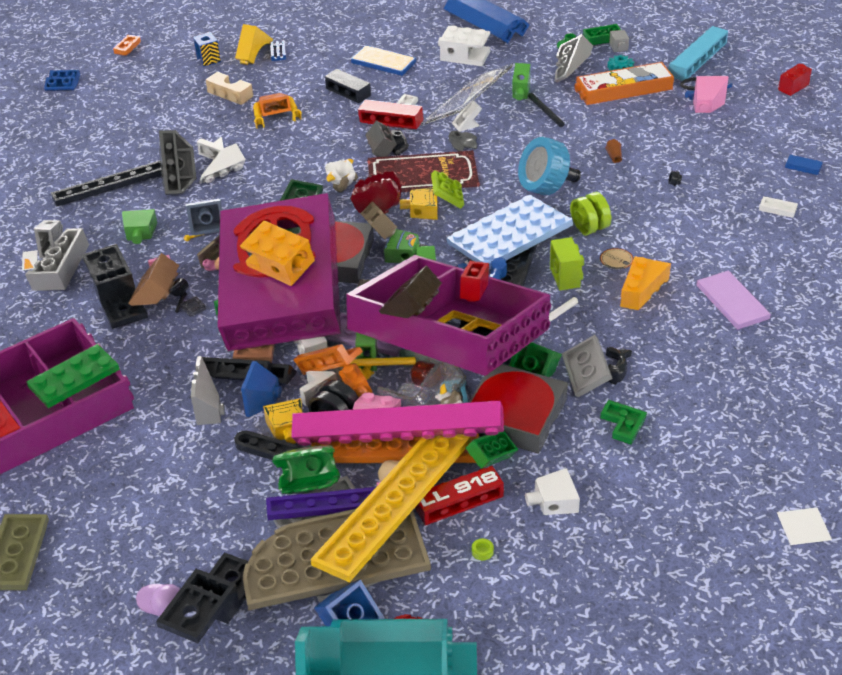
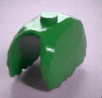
(306, 469)

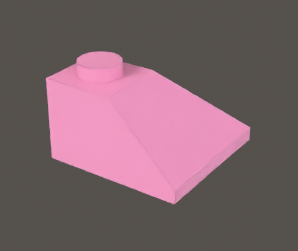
(709, 93)

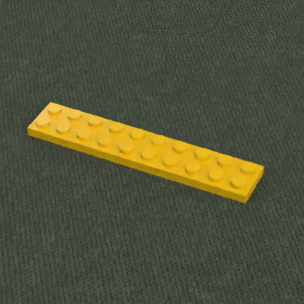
(388, 506)

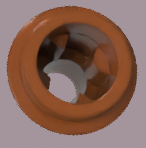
(614, 150)

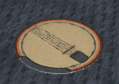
(616, 258)

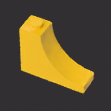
(250, 43)

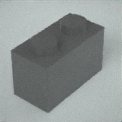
(380, 139)

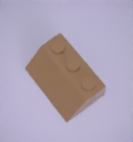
(155, 282)

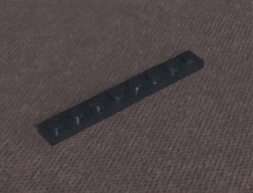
(106, 183)

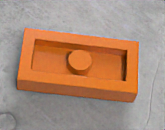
(126, 45)

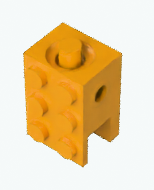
(278, 253)

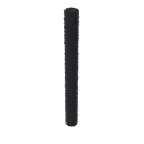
(546, 110)

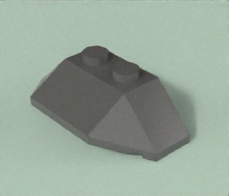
(176, 162)

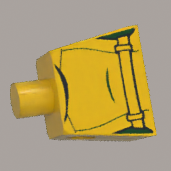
(421, 204)
(279, 418)

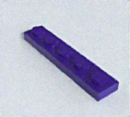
(315, 503)

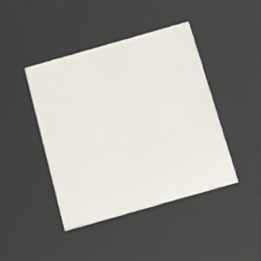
(804, 526)

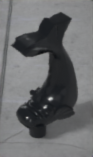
(619, 370)

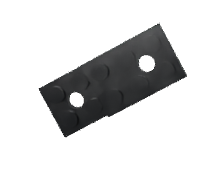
(113, 285)
(208, 596)

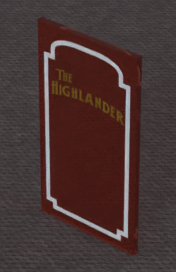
(417, 169)

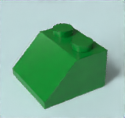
(536, 359)

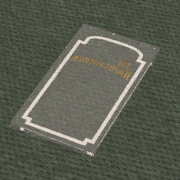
(466, 94)

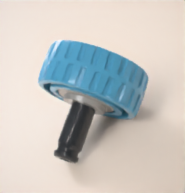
(545, 166)

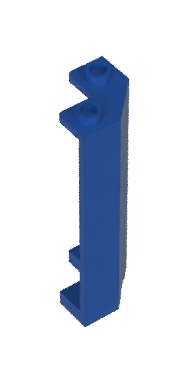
(488, 17)

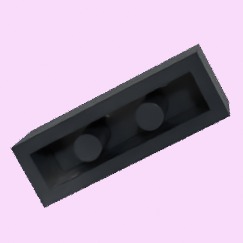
(348, 86)

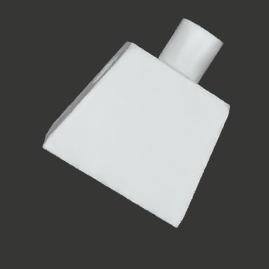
(554, 494)

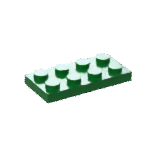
(72, 375)

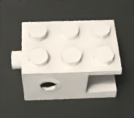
(464, 45)

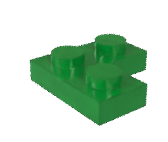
(627, 418)

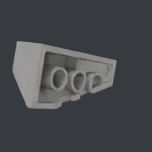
(571, 56)
(205, 396)

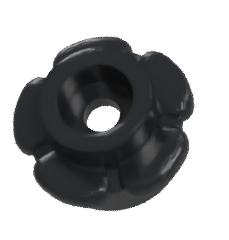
(674, 178)

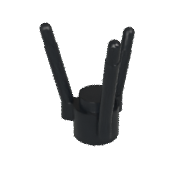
(179, 289)

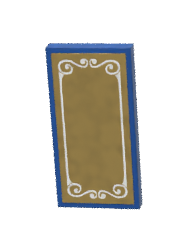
(383, 60)

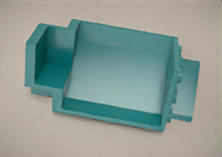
(383, 648)

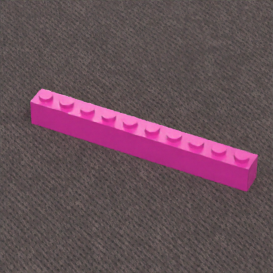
(398, 422)

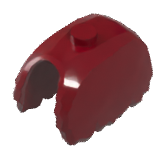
(380, 188)

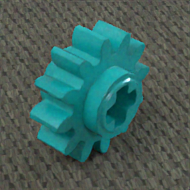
(620, 62)

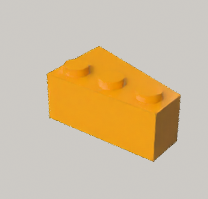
(642, 281)

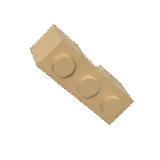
(237, 92)

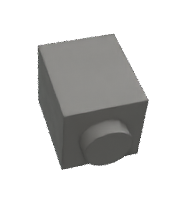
(619, 41)

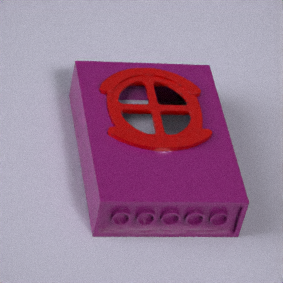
(263, 310)

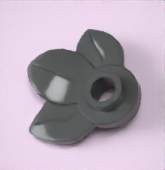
(461, 140)

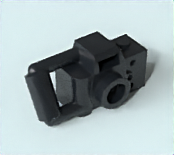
(401, 142)

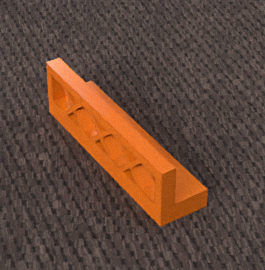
(326, 358)

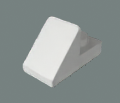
(465, 118)
(209, 149)
(315, 381)

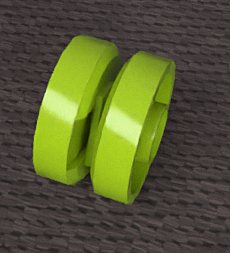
(590, 213)

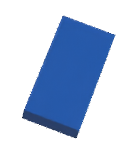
(804, 164)

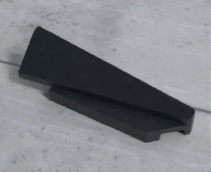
(238, 368)

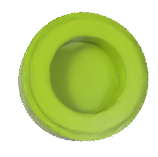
(482, 549)

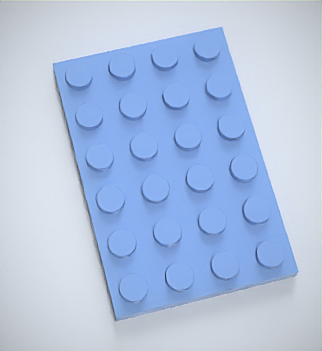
(509, 231)

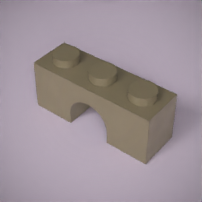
(379, 220)

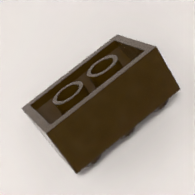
(413, 295)

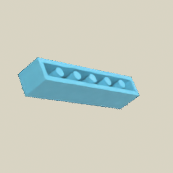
(698, 53)

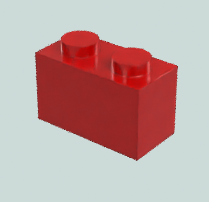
(795, 79)
(474, 281)

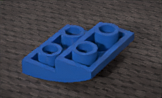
(62, 80)

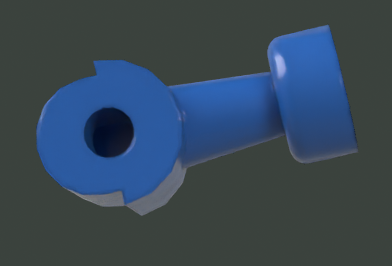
(498, 268)

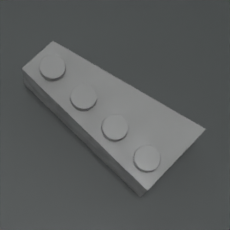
(59, 262)

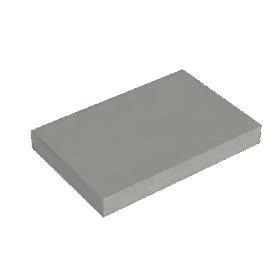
(586, 366)

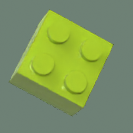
(566, 263)

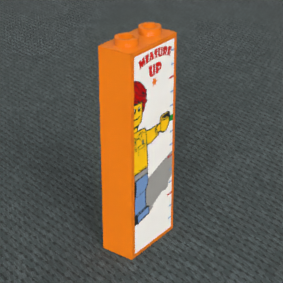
(624, 83)

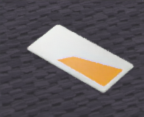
(29, 259)

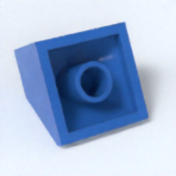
(259, 389)
(348, 603)

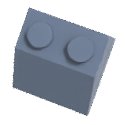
(204, 217)

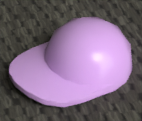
(156, 597)

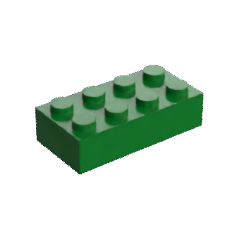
(600, 34)
(491, 449)

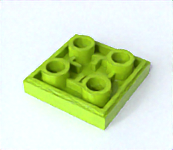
(447, 189)

